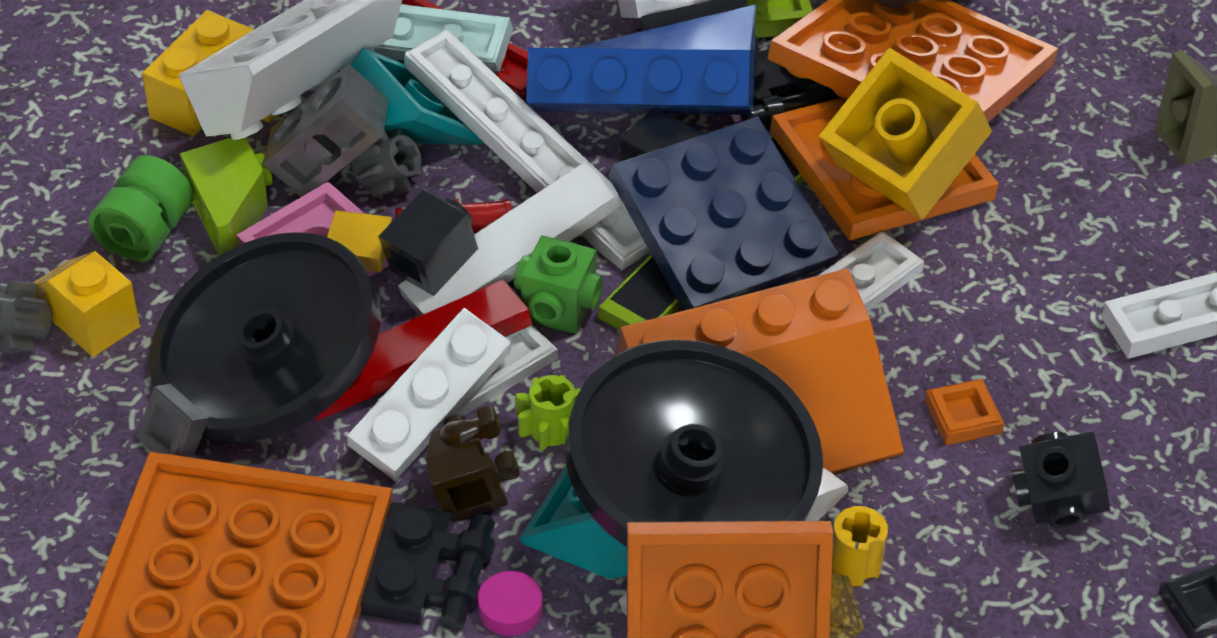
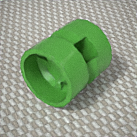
(141, 208)

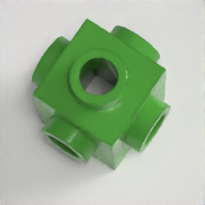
(559, 283)

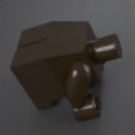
(462, 471)

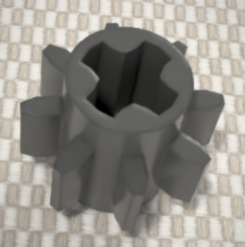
(388, 164)
(22, 317)

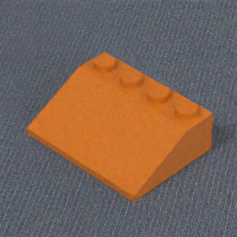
(813, 340)

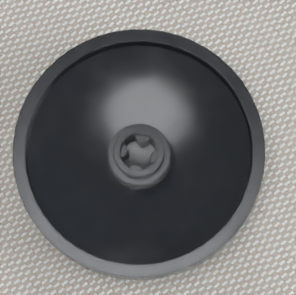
(268, 334)
(690, 440)

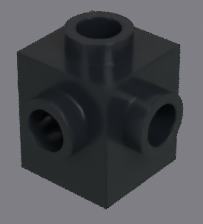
(1061, 478)

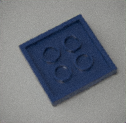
(722, 215)

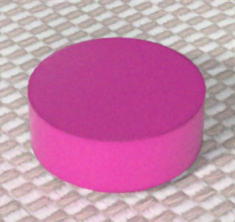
(510, 603)

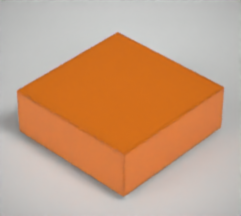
(964, 412)

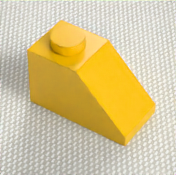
(90, 301)

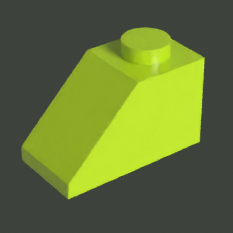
(227, 188)

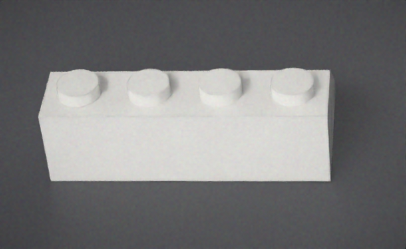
(283, 60)

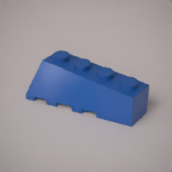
(675, 68)

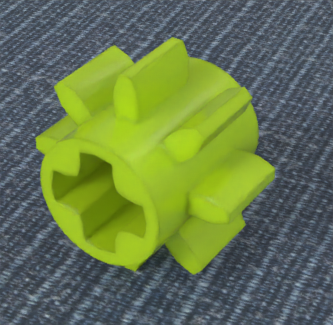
(546, 409)

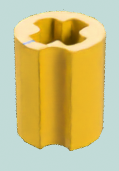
(859, 544)

